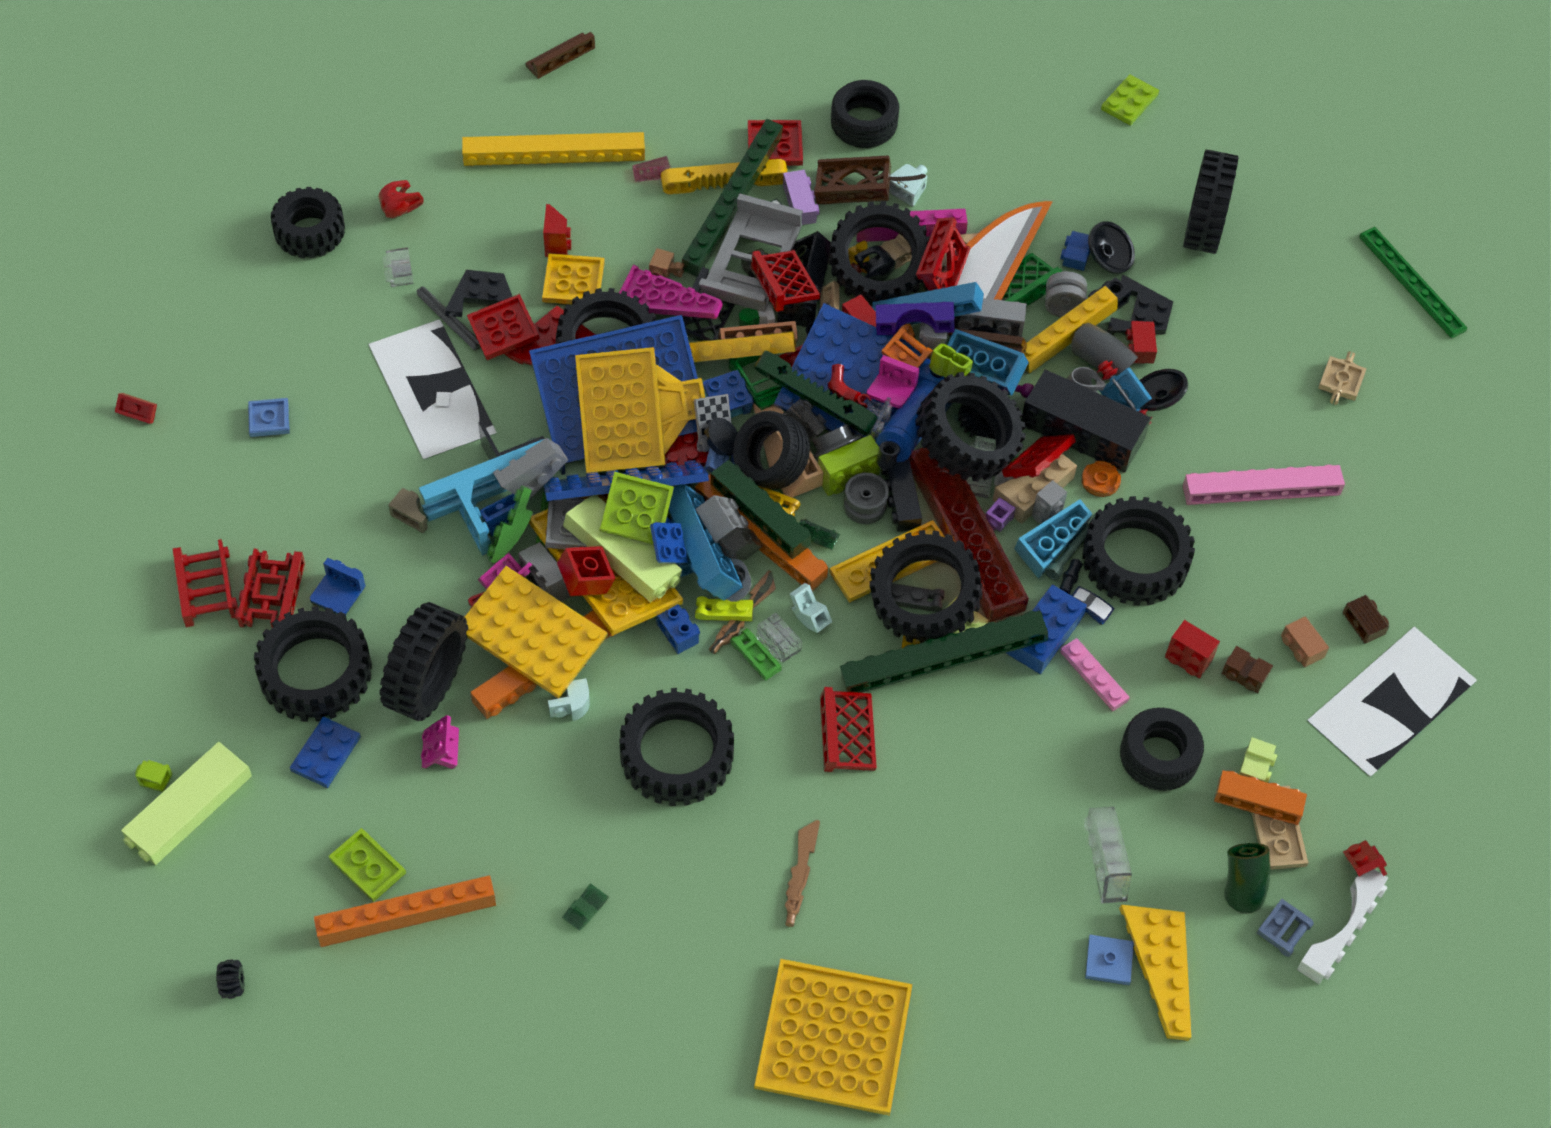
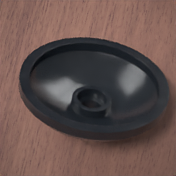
(1111, 247)
(1165, 388)

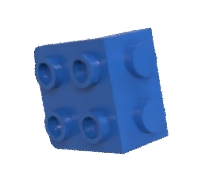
(734, 386)
(669, 543)
(338, 587)

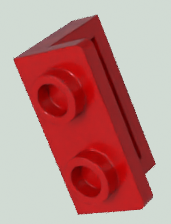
(1365, 858)

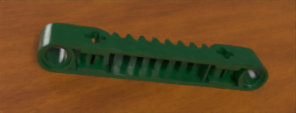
(860, 419)

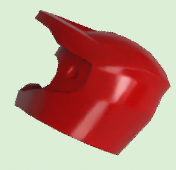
(398, 203)

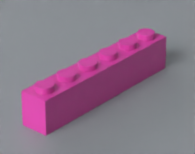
(927, 218)

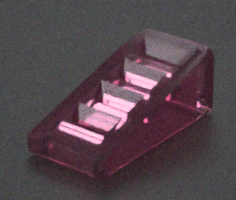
(660, 164)

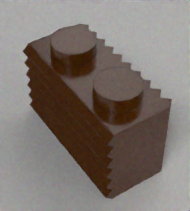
(1366, 619)

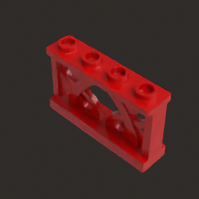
(944, 239)

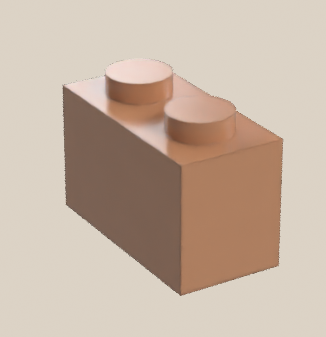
(1304, 641)

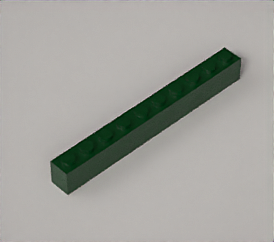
(726, 205)
(944, 652)

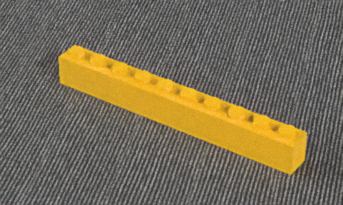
(553, 148)

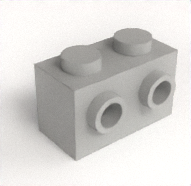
(1049, 502)

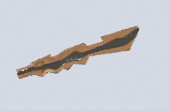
(759, 593)

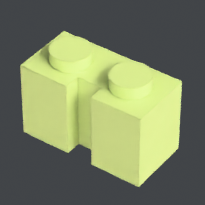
(1258, 759)

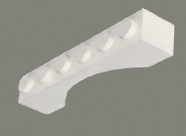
(1322, 955)

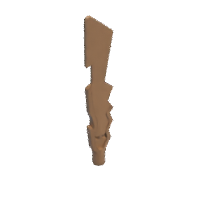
(806, 843)

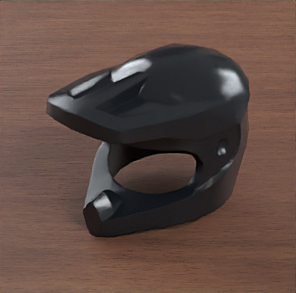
(878, 267)

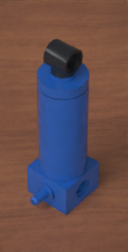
(900, 434)

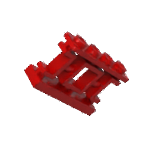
(287, 590)

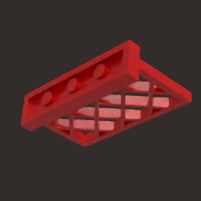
(770, 281)
(830, 735)

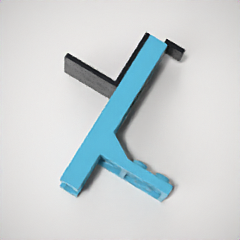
(472, 485)

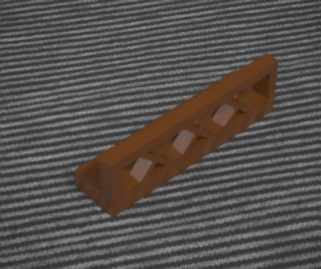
(561, 54)

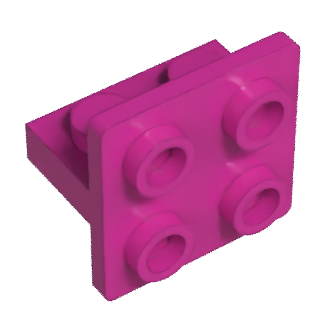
(440, 744)

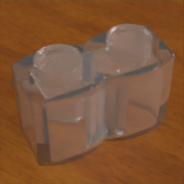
(399, 267)

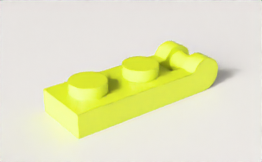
(723, 610)

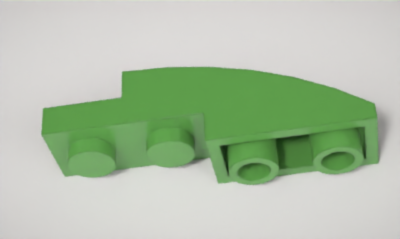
(509, 533)

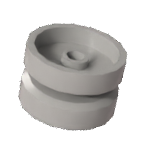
(1064, 292)

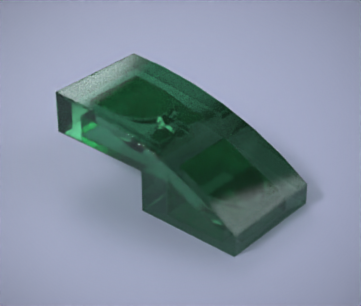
(585, 907)

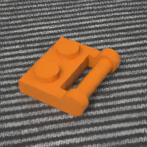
(900, 352)

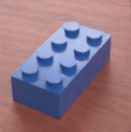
(1061, 616)

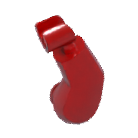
(837, 386)

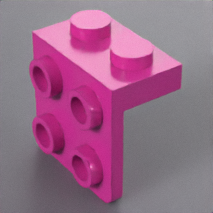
(894, 381)
(489, 576)

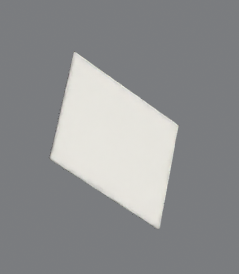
(442, 399)

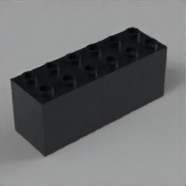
(1099, 424)

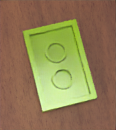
(1130, 99)
(367, 864)

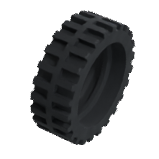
(1211, 201)
(869, 217)
(601, 305)
(949, 448)
(1148, 517)
(917, 549)
(304, 627)
(423, 661)
(676, 707)

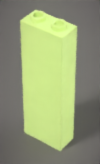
(627, 557)
(186, 804)

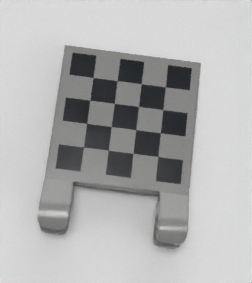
(707, 410)

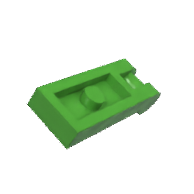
(756, 654)

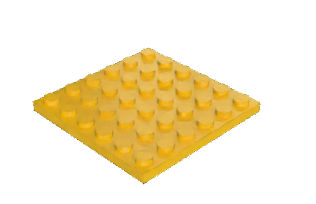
(834, 1037)

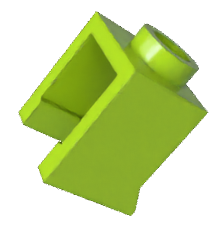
(153, 775)

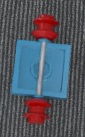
(1124, 387)

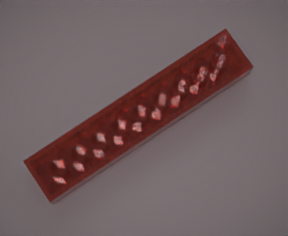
(962, 517)

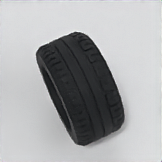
(868, 95)
(793, 455)

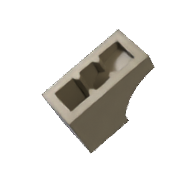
(406, 509)

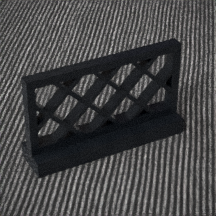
(698, 334)

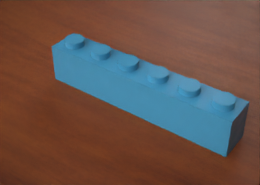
(966, 298)

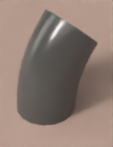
(1098, 345)

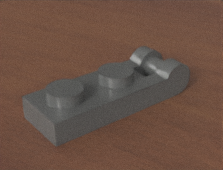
(917, 597)

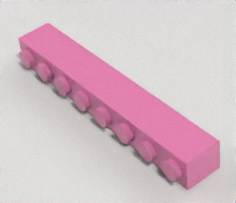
(1263, 484)

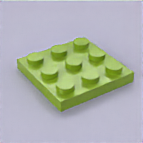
(634, 506)

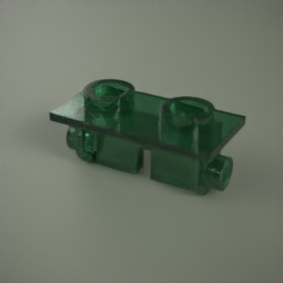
(821, 535)

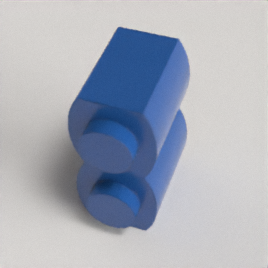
(1077, 251)

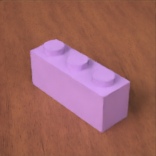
(800, 195)

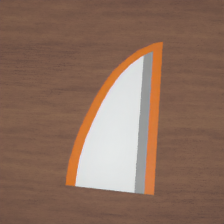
(1001, 248)

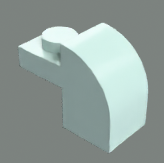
(808, 610)
(575, 703)

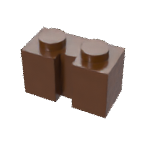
(1246, 669)

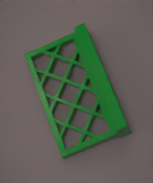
(1030, 292)

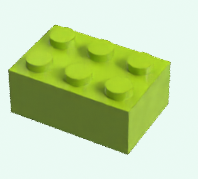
(846, 462)

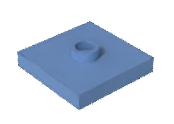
(268, 417)
(1109, 960)

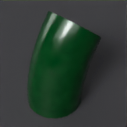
(1247, 876)

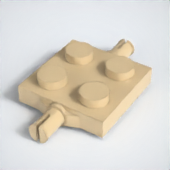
(1342, 378)

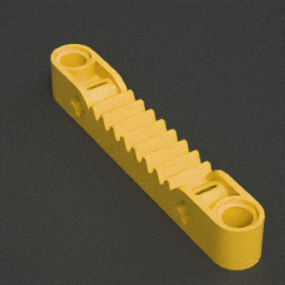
(677, 182)

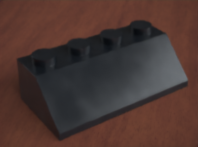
(814, 255)

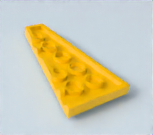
(1162, 956)

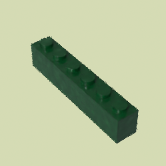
(761, 509)

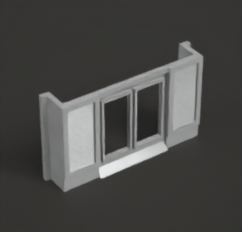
(759, 222)

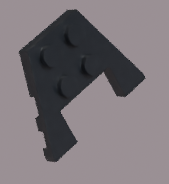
(478, 288)
(1148, 307)

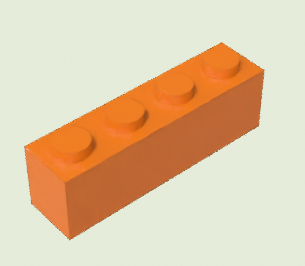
(1260, 797)

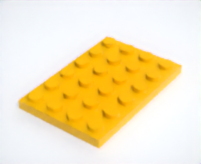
(620, 410)
(533, 631)

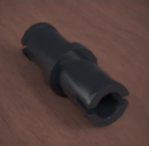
(1070, 576)

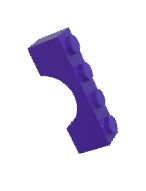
(893, 316)

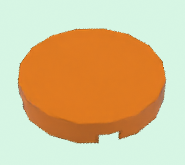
(1101, 479)

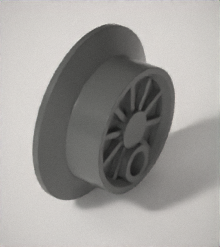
(834, 440)

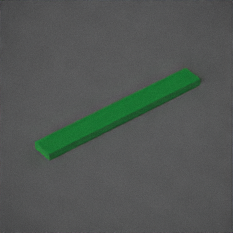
(1413, 282)

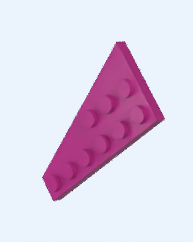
(669, 296)

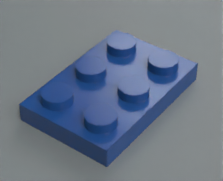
(325, 752)

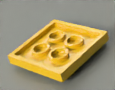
(571, 277)

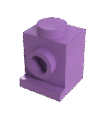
(1000, 514)

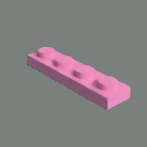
(1094, 674)

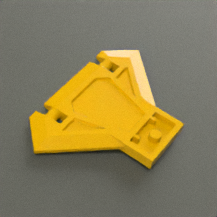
(676, 404)

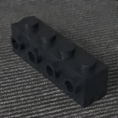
(902, 496)

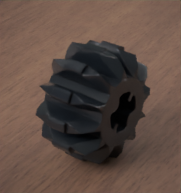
(230, 979)

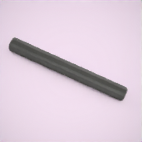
(451, 321)

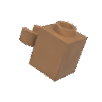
(663, 264)

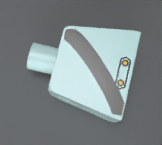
(908, 183)

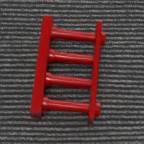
(185, 577)

